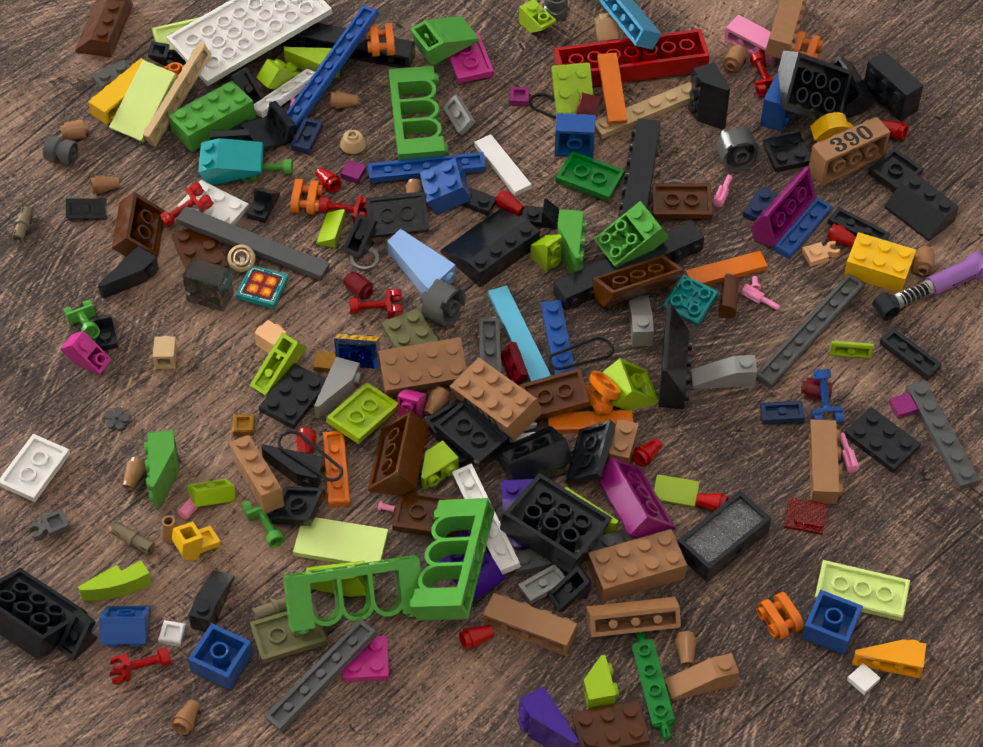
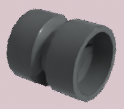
(556, 8)
(59, 149)

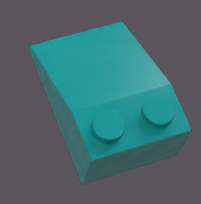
(230, 160)

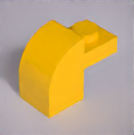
(829, 125)
(193, 542)

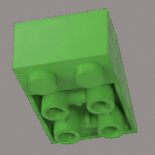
(442, 37)
(570, 228)
(631, 235)
(161, 465)

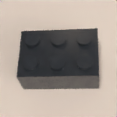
(893, 86)

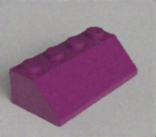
(784, 209)
(634, 499)

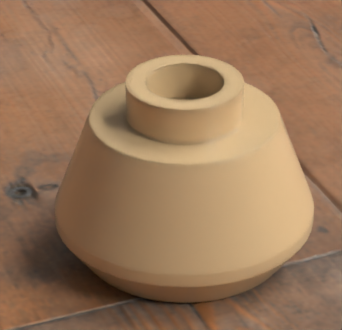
(352, 142)
(241, 251)

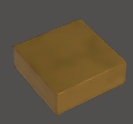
(324, 361)
(243, 424)

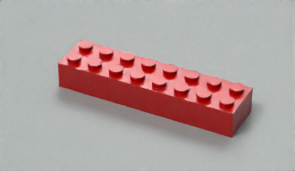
(672, 55)

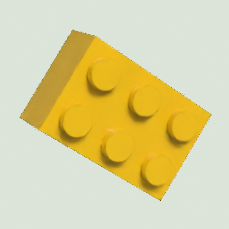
(880, 262)

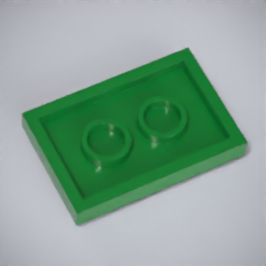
(590, 176)

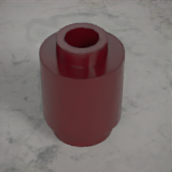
(358, 285)
(811, 389)

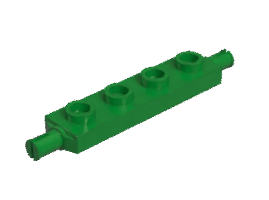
(653, 685)

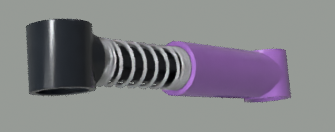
(890, 305)

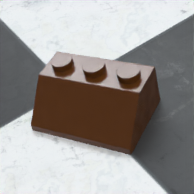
(137, 225)

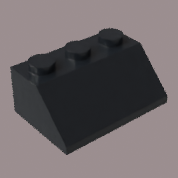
(858, 95)
(709, 96)
(922, 207)
(535, 455)

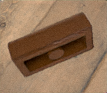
(728, 296)

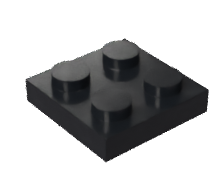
(787, 152)
(894, 169)
(300, 506)

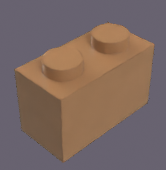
(623, 441)

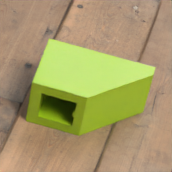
(534, 17)
(276, 73)
(547, 251)
(438, 464)
(598, 685)

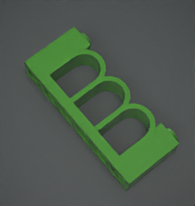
(416, 81)
(299, 599)
(453, 601)

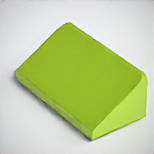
(331, 228)
(851, 349)
(676, 490)
(211, 492)

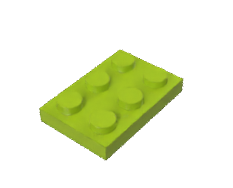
(568, 84)
(362, 413)

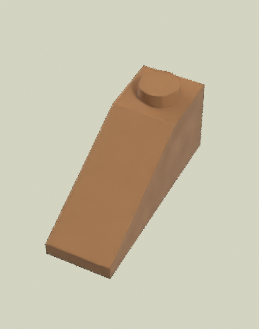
(704, 677)

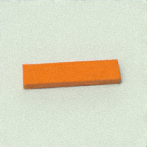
(612, 88)
(737, 266)
(573, 421)
(335, 448)

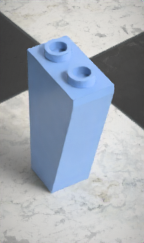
(419, 261)

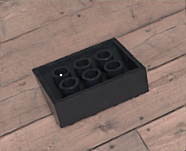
(812, 85)
(492, 246)
(675, 361)
(554, 523)
(33, 613)

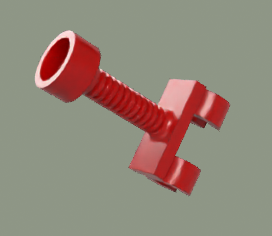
(761, 86)
(193, 191)
(325, 205)
(393, 295)
(124, 670)

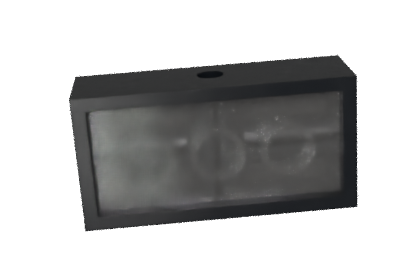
(724, 535)

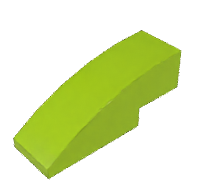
(116, 583)

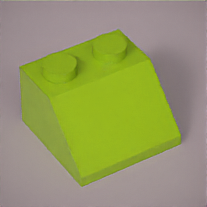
(634, 385)

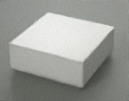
(172, 633)
(863, 679)

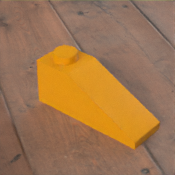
(896, 657)

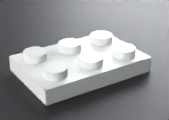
(225, 205)
(34, 467)

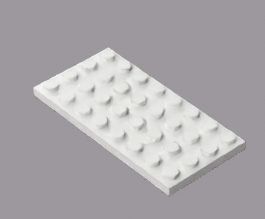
(245, 31)

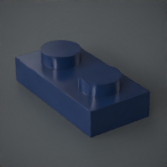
(306, 135)
(759, 202)
(782, 412)

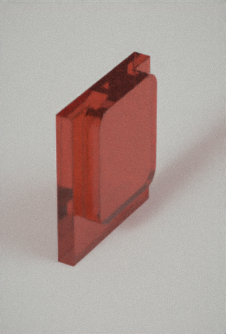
(805, 515)

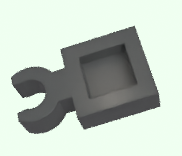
(52, 524)

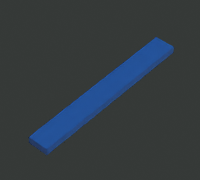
(332, 64)

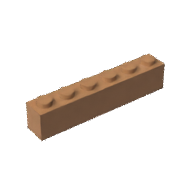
(785, 27)

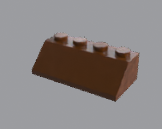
(104, 27)
(635, 280)
(399, 456)

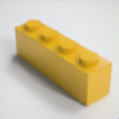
(107, 101)

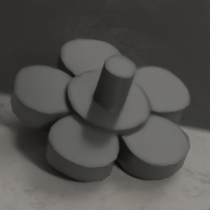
(116, 418)

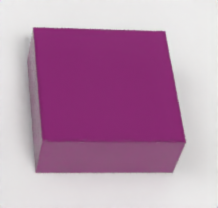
(519, 96)
(353, 171)
(903, 406)

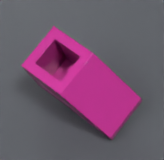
(85, 352)
(411, 401)

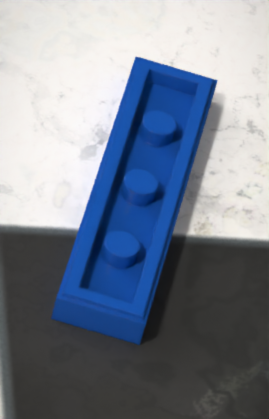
(803, 228)

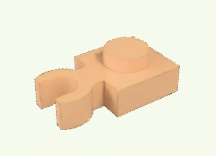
(819, 254)

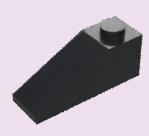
(131, 272)
(293, 469)
(210, 600)

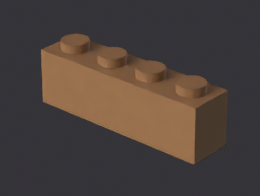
(824, 461)
(256, 474)
(633, 616)
(530, 624)

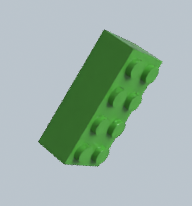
(212, 112)

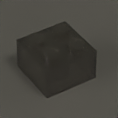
(208, 284)

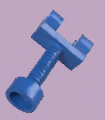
(823, 376)

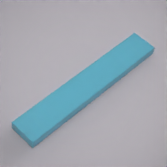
(518, 332)

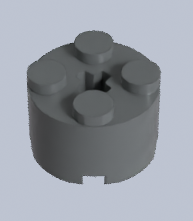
(738, 149)
(442, 303)

